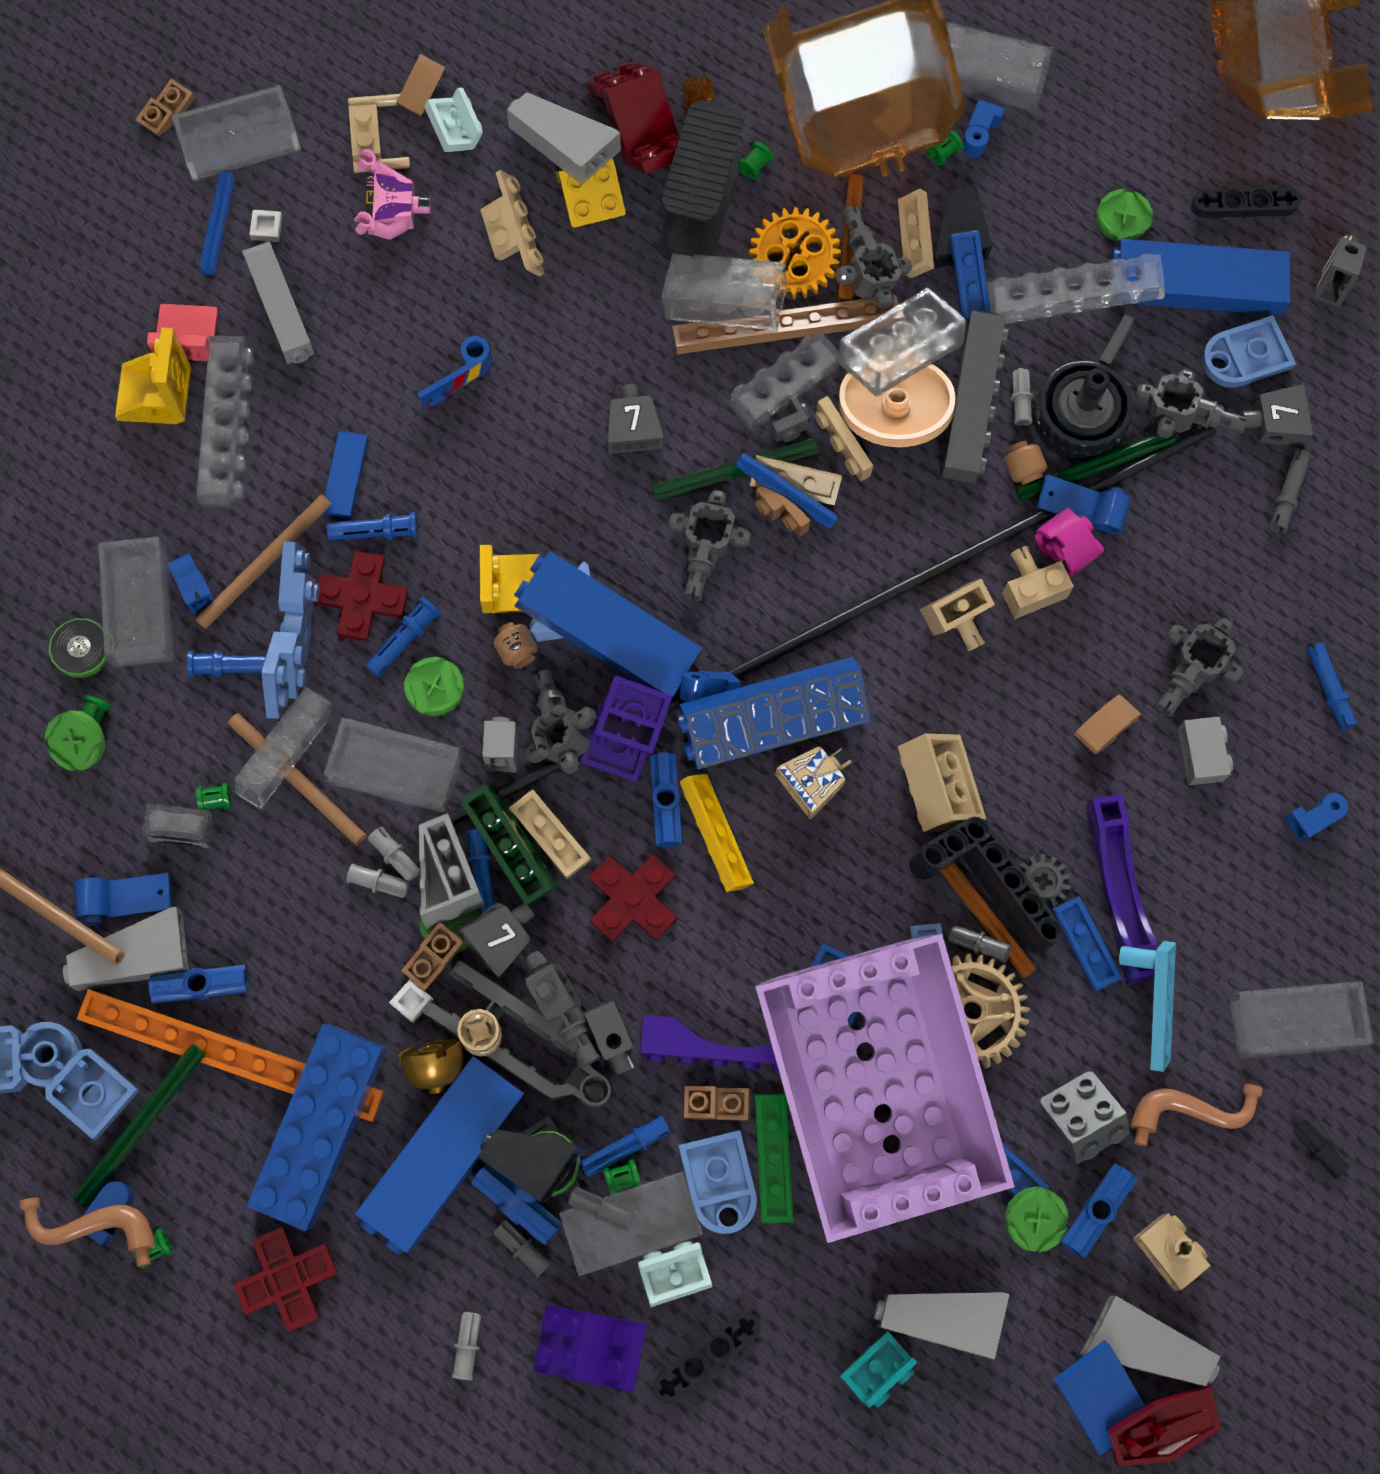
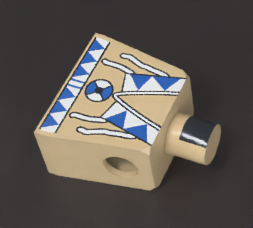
(813, 778)

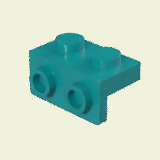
(879, 1370)

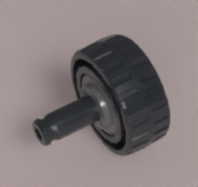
(1083, 410)

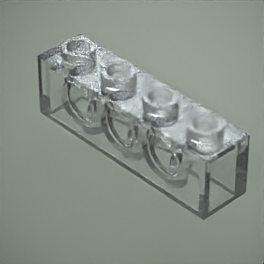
(756, 411)
(282, 748)

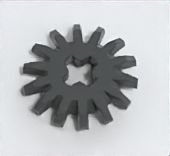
(1053, 874)

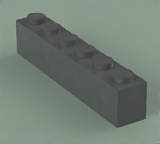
(973, 397)

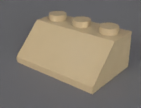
(940, 781)

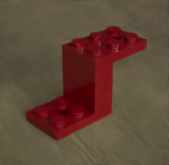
(640, 114)

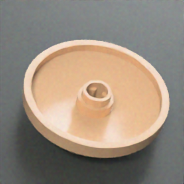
(902, 415)

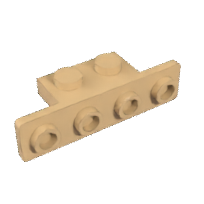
(509, 226)

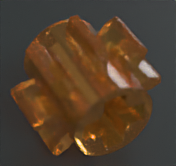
(697, 90)

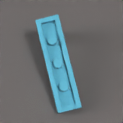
(1164, 965)

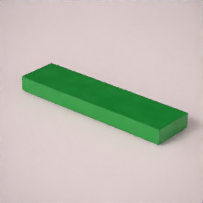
(773, 1158)

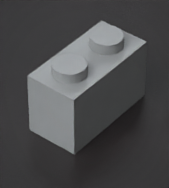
(500, 745)
(1205, 750)

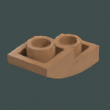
(420, 85)
(158, 112)
(775, 505)
(1107, 723)
(432, 956)
(717, 1103)

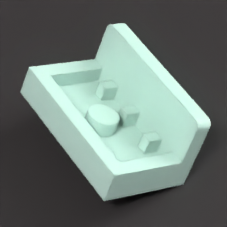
(454, 121)
(674, 1273)

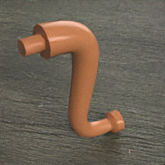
(1159, 1100)
(128, 1218)

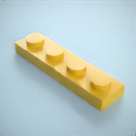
(716, 832)

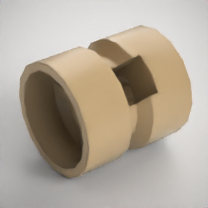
(479, 1032)

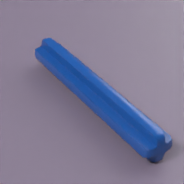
(216, 223)
(779, 485)

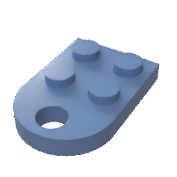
(1248, 353)
(719, 1179)

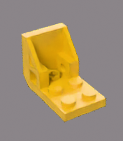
(155, 384)

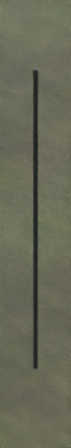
(885, 596)

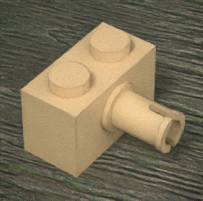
(1036, 586)
(958, 612)
(1172, 1251)

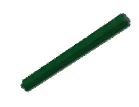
(1098, 464)
(729, 471)
(139, 1125)

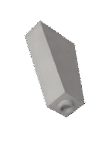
(564, 137)
(278, 303)
(150, 949)
(948, 1319)
(1151, 1345)

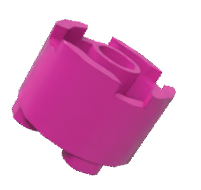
(1069, 541)

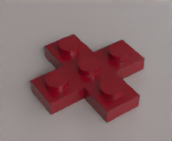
(361, 596)
(632, 898)
(285, 1279)

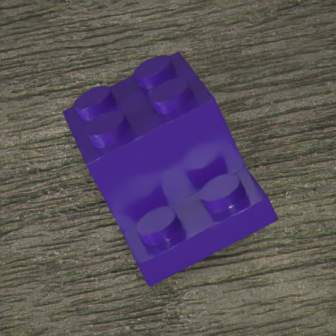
(626, 728)
(590, 1348)

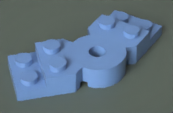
(290, 647)
(74, 1080)

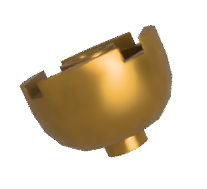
(433, 1065)

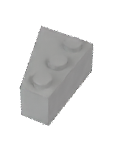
(446, 878)

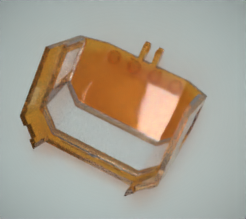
(1282, 59)
(867, 85)

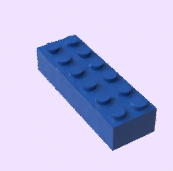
(317, 1127)

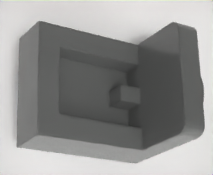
(792, 425)

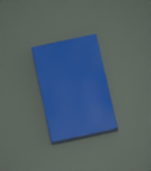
(1098, 1394)

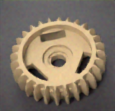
(996, 1008)

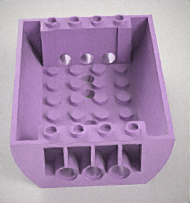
(918, 1068)

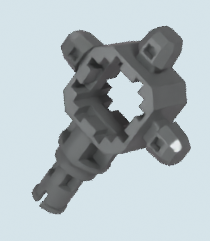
(864, 250)
(1200, 410)
(704, 554)
(1189, 673)
(555, 716)
(560, 1005)

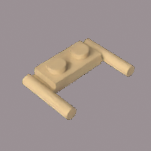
(365, 129)

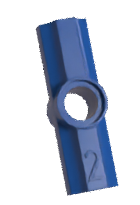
(666, 818)
(179, 985)
(1111, 1194)
(517, 1204)

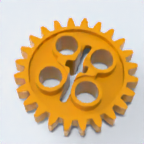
(817, 264)

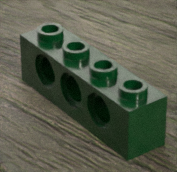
(509, 844)

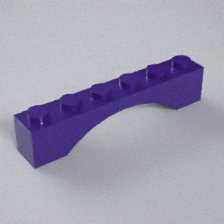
(1112, 846)
(670, 1038)

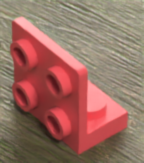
(192, 326)

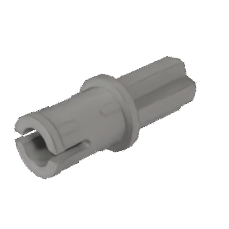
(1022, 397)
(393, 853)
(377, 881)
(466, 1346)

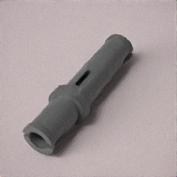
(1287, 501)

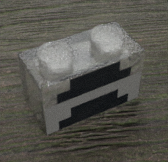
(179, 825)

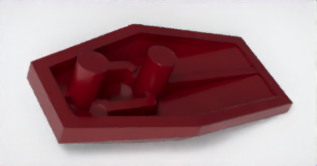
(1165, 1428)

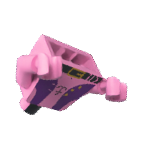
(388, 200)

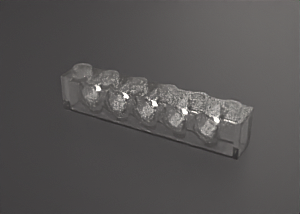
(1090, 295)
(224, 353)

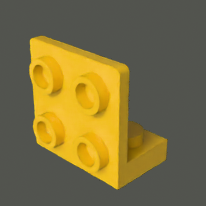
(595, 199)
(501, 578)

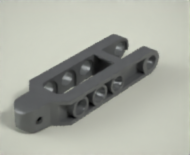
(583, 1082)

